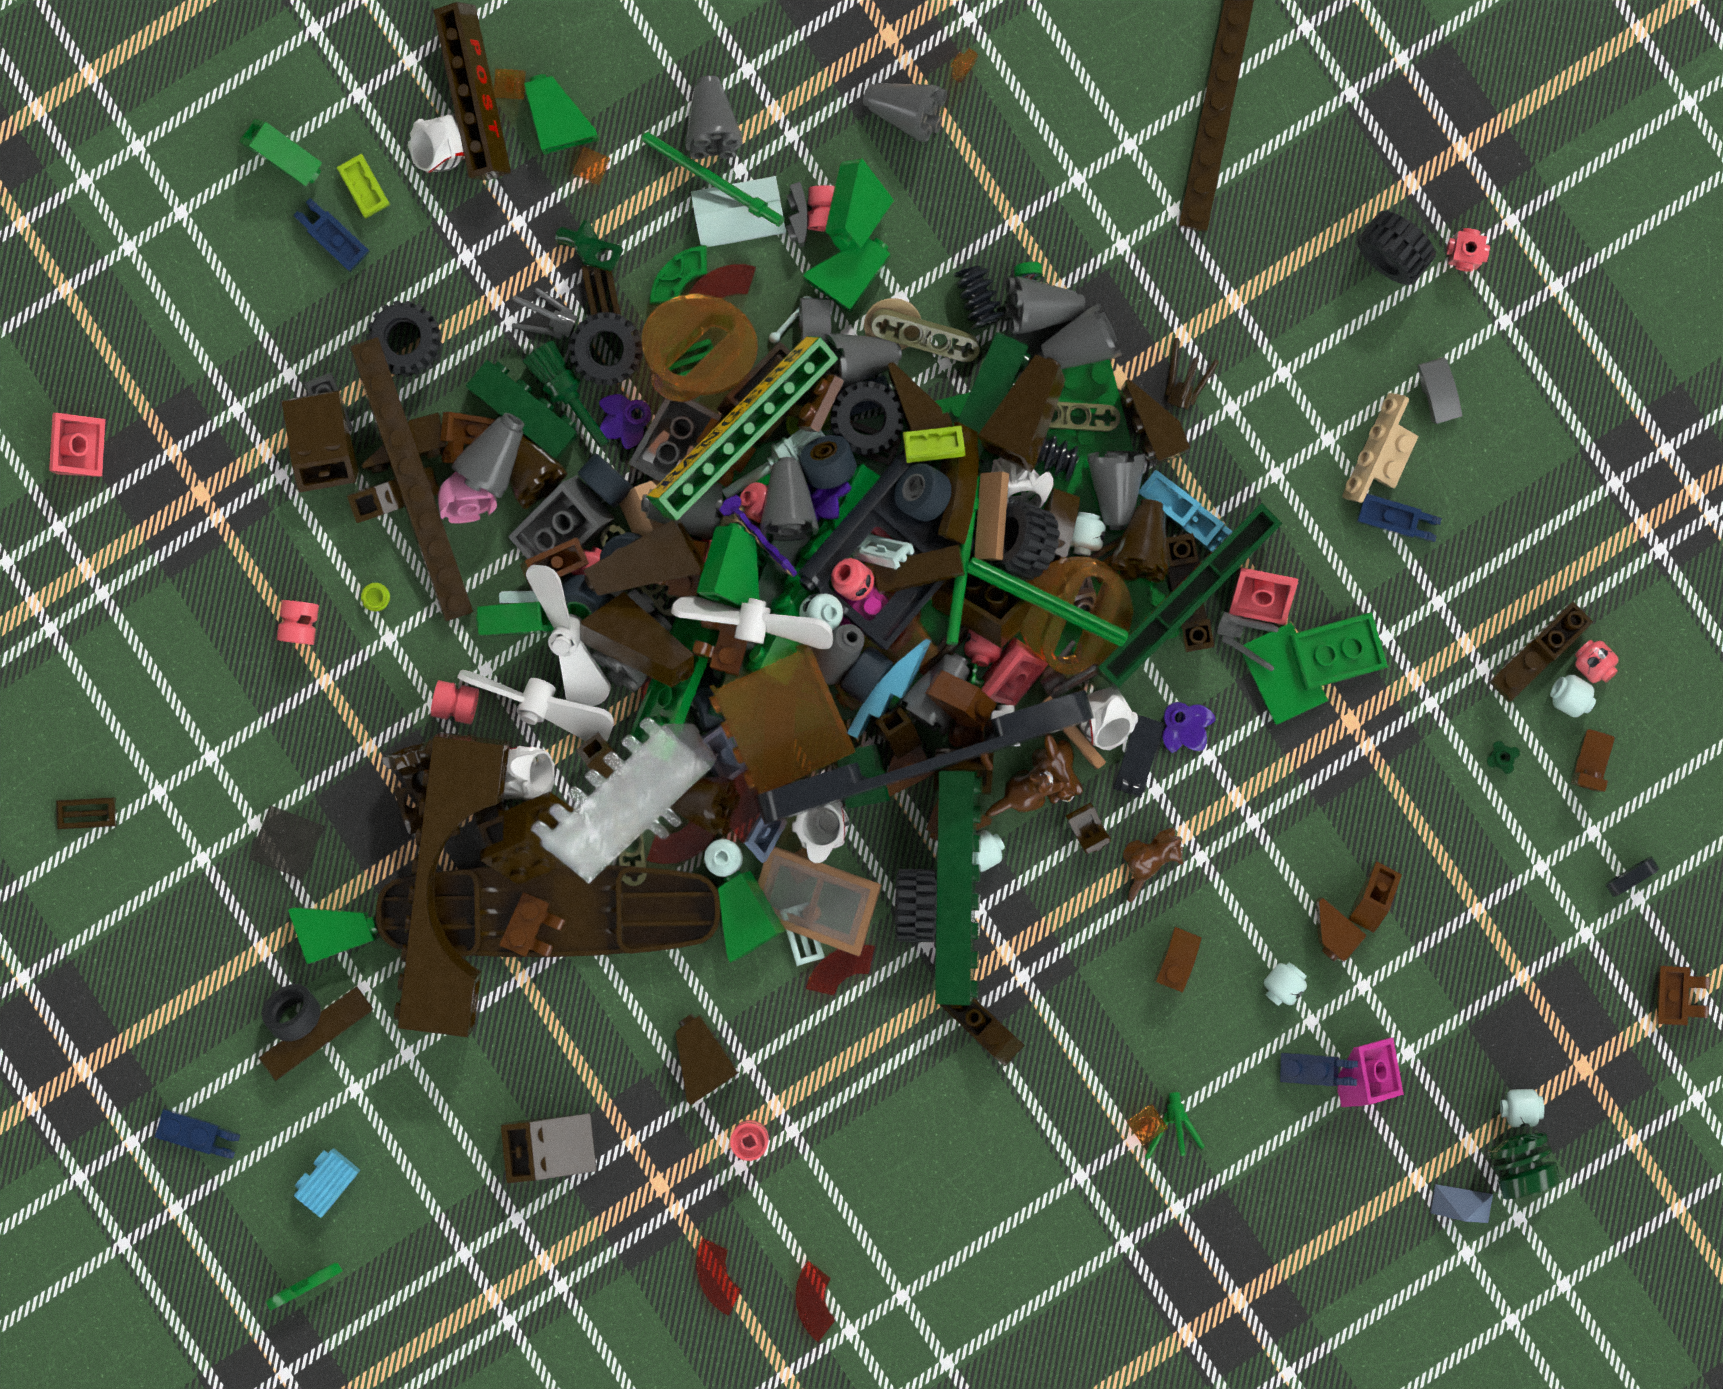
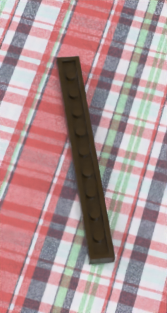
(1215, 114)
(411, 479)

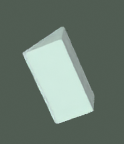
(727, 221)

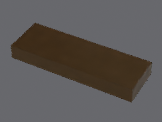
(920, 570)

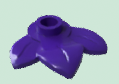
(620, 421)
(826, 500)
(1189, 729)

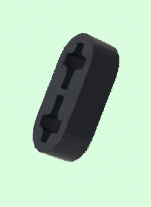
(1632, 876)

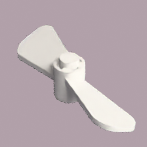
(755, 620)
(580, 673)
(538, 703)

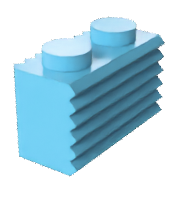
(326, 1182)

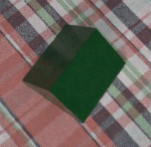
(870, 765)

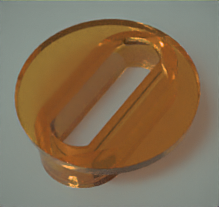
(677, 326)
(1063, 579)

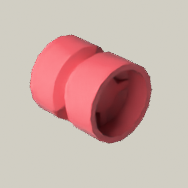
(820, 200)
(299, 632)
(454, 702)
(749, 1140)

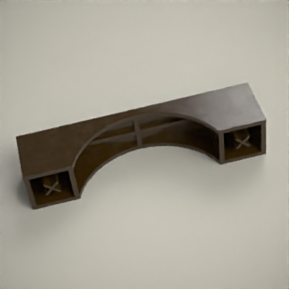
(437, 982)

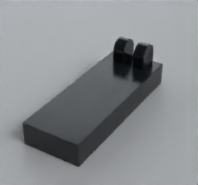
(1139, 756)

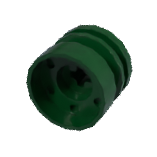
(1524, 1165)

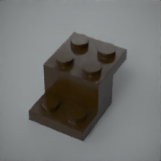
(520, 854)

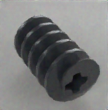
(979, 296)
(1058, 457)

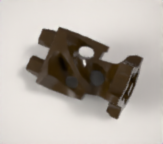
(410, 763)

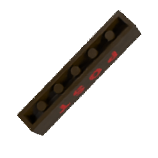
(472, 91)

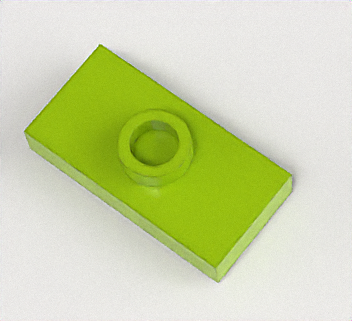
(363, 186)
(934, 444)

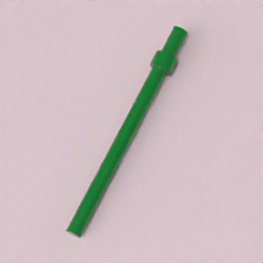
(755, 205)
(960, 582)

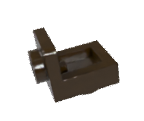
(1088, 828)

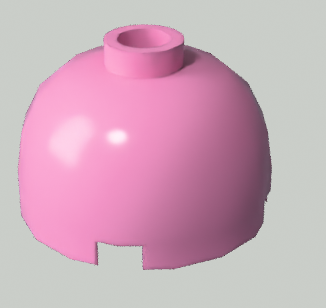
(463, 503)

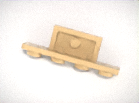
(1384, 451)

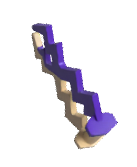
(734, 513)

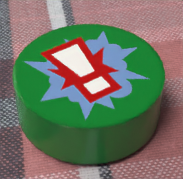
(1028, 270)

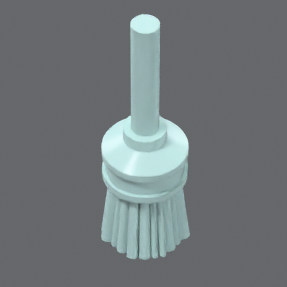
(785, 448)

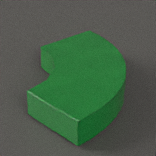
(678, 273)
(303, 1286)

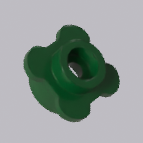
(1495, 757)

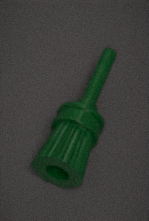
(562, 385)

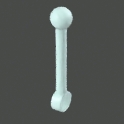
(775, 336)

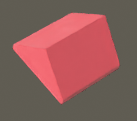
(77, 445)
(1262, 595)
(1013, 673)

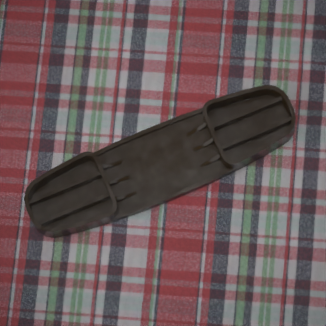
(600, 916)

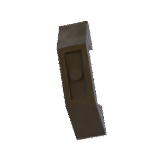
(1182, 560)

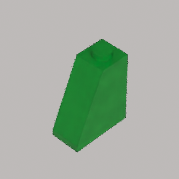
(556, 116)
(281, 152)
(856, 205)
(849, 273)
(730, 567)
(512, 619)
(746, 915)
(331, 931)

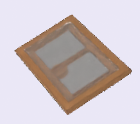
(819, 899)

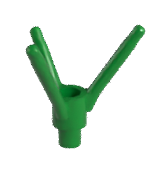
(1177, 1115)

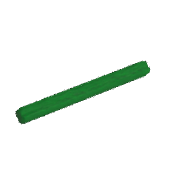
(1047, 601)

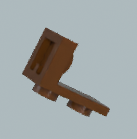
(1593, 761)

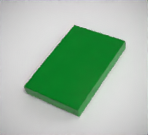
(1338, 651)
(1282, 687)

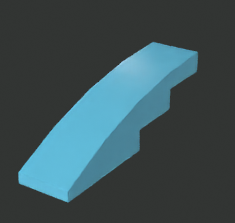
(1185, 511)
(895, 682)

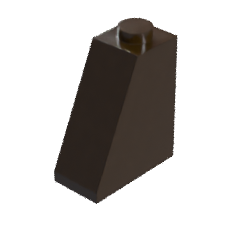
(702, 1058)

